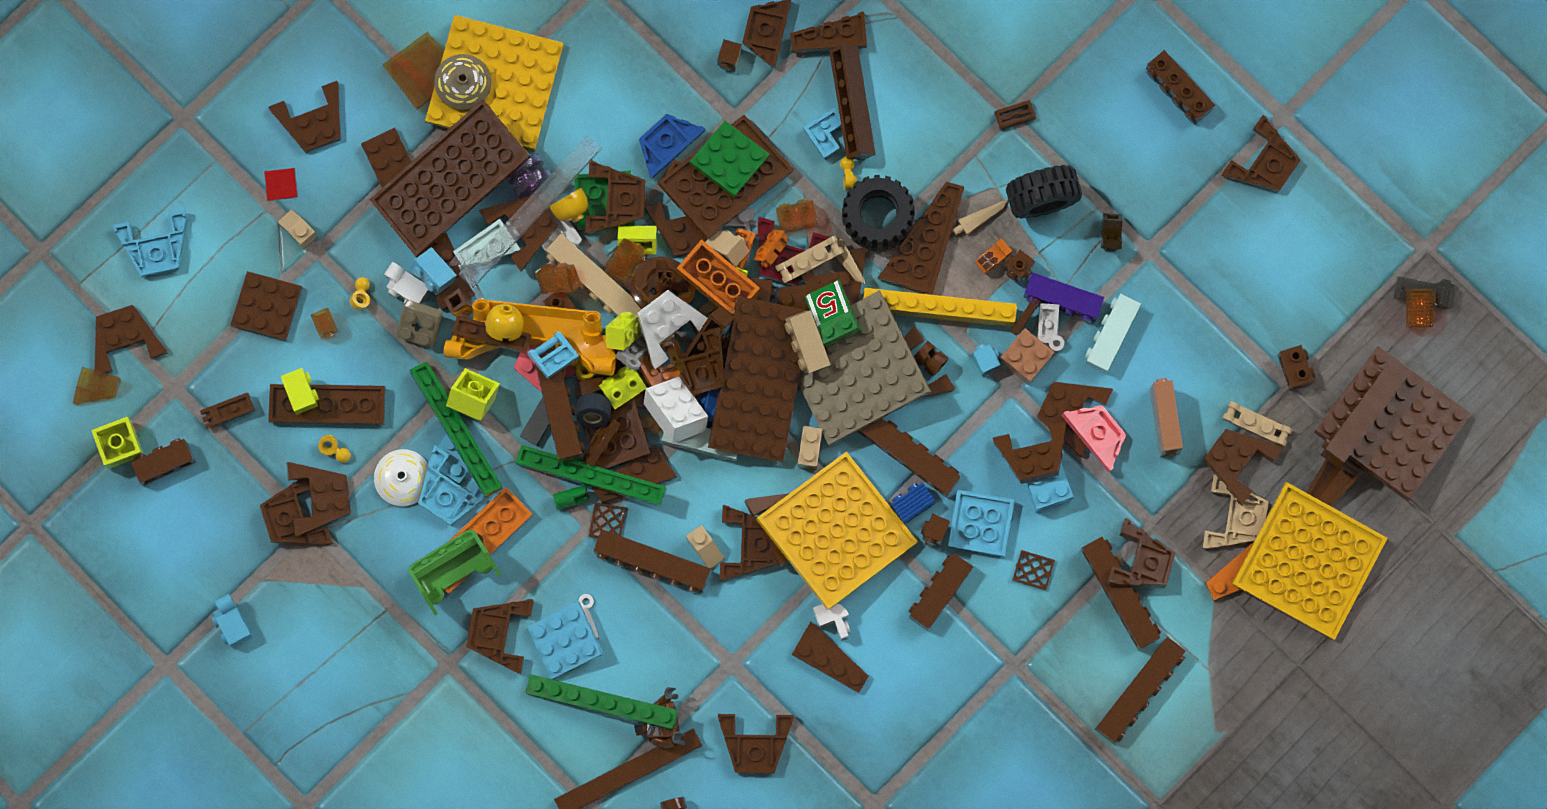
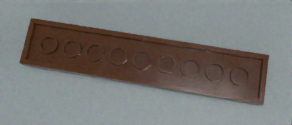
(388, 159)

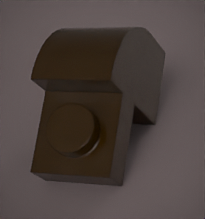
(1111, 231)

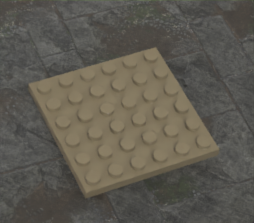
(866, 374)

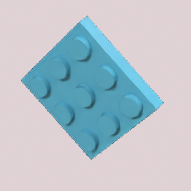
(981, 523)
(565, 640)

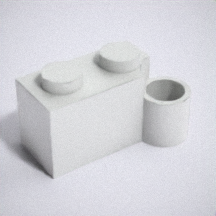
(405, 285)

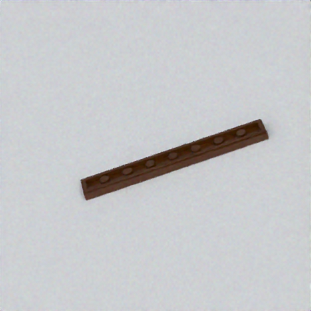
(627, 773)

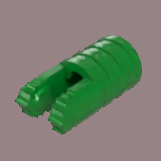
(571, 497)

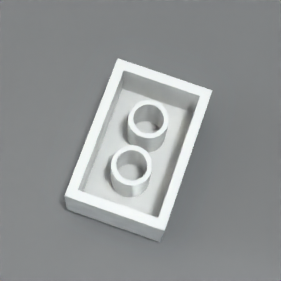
(675, 410)

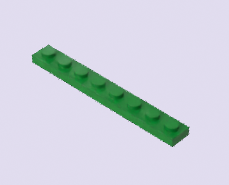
(456, 430)
(591, 476)
(602, 702)

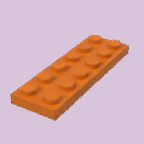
(496, 524)

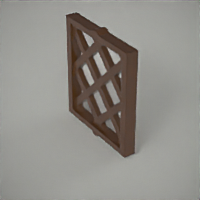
(610, 507)
(1047, 574)

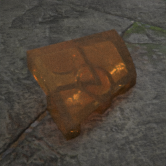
(95, 386)

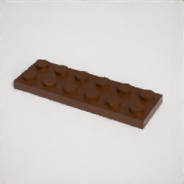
(335, 405)

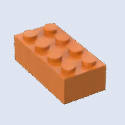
(716, 277)

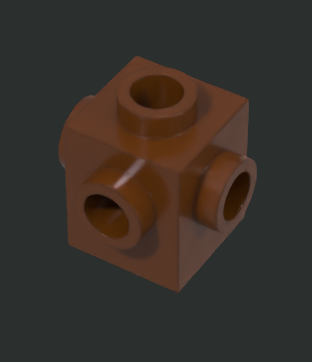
(1019, 260)

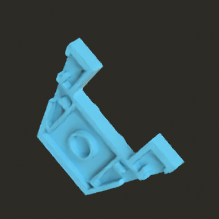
(155, 253)
(443, 495)

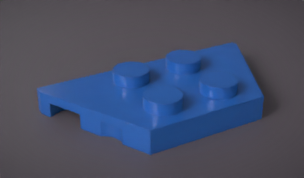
(666, 141)

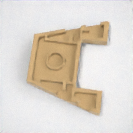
(1242, 521)

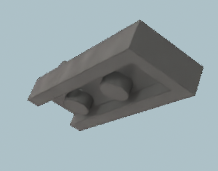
(536, 425)

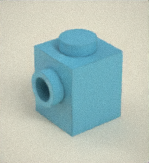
(986, 359)

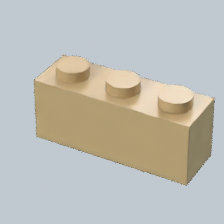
(806, 342)

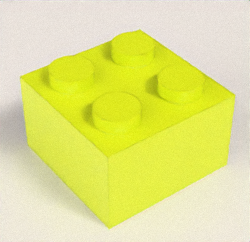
(472, 394)
(117, 442)

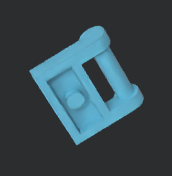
(557, 359)

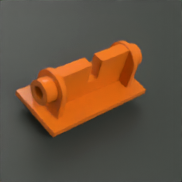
(775, 241)

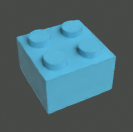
(1049, 491)

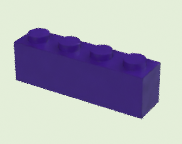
(1070, 298)

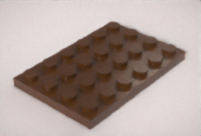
(710, 205)

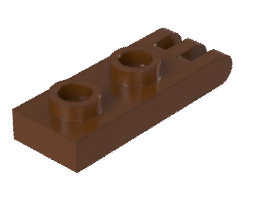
(228, 410)
(599, 442)

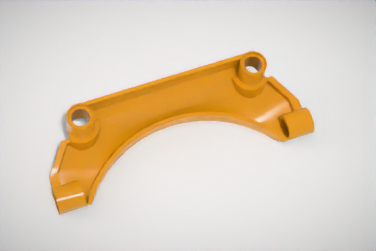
(578, 327)

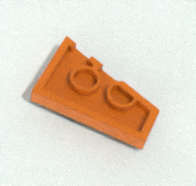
(1221, 583)

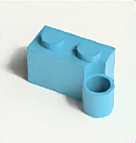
(230, 621)

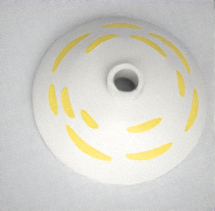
(400, 491)

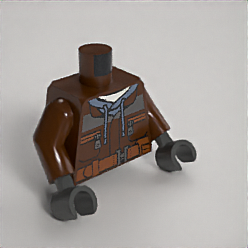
(661, 736)

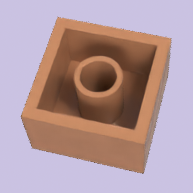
(1026, 356)

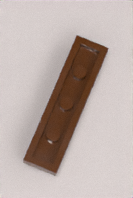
(476, 331)

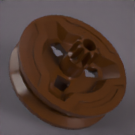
(647, 279)

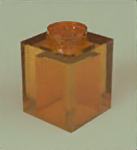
(324, 324)

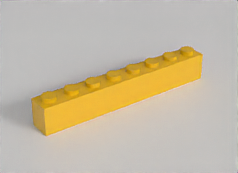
(948, 307)

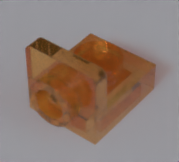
(650, 425)

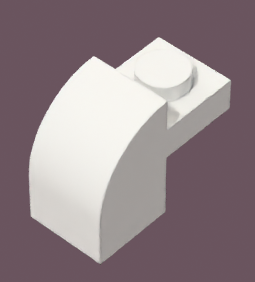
(834, 615)

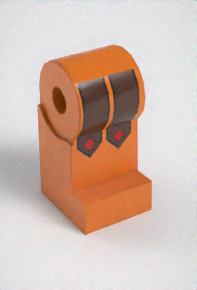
(994, 256)

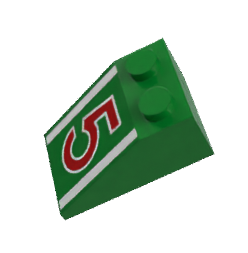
(833, 314)

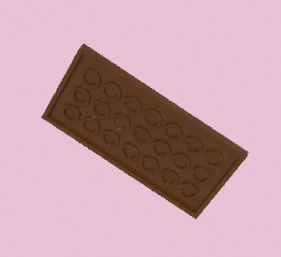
(450, 178)
(760, 382)

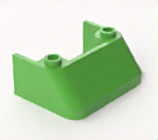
(450, 564)

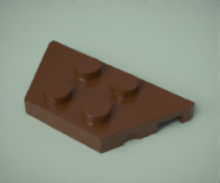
(766, 30)

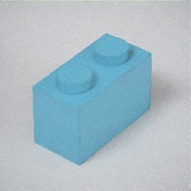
(433, 271)

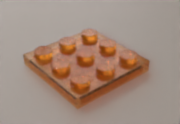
(416, 68)

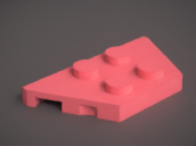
(1097, 432)

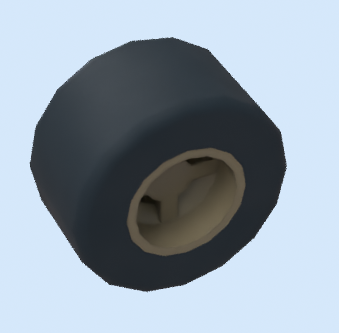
(593, 410)

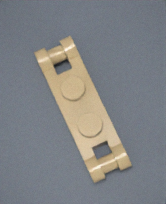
(809, 259)
(1257, 424)

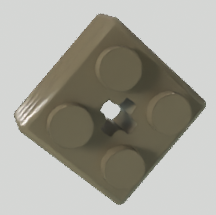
(429, 323)

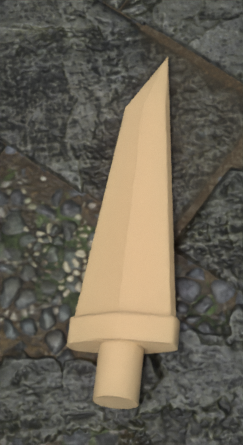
(976, 219)
(848, 262)

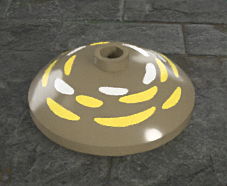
(462, 94)

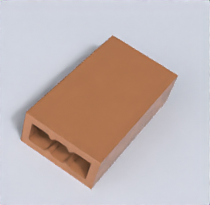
(1166, 417)

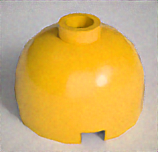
(571, 206)
(504, 322)

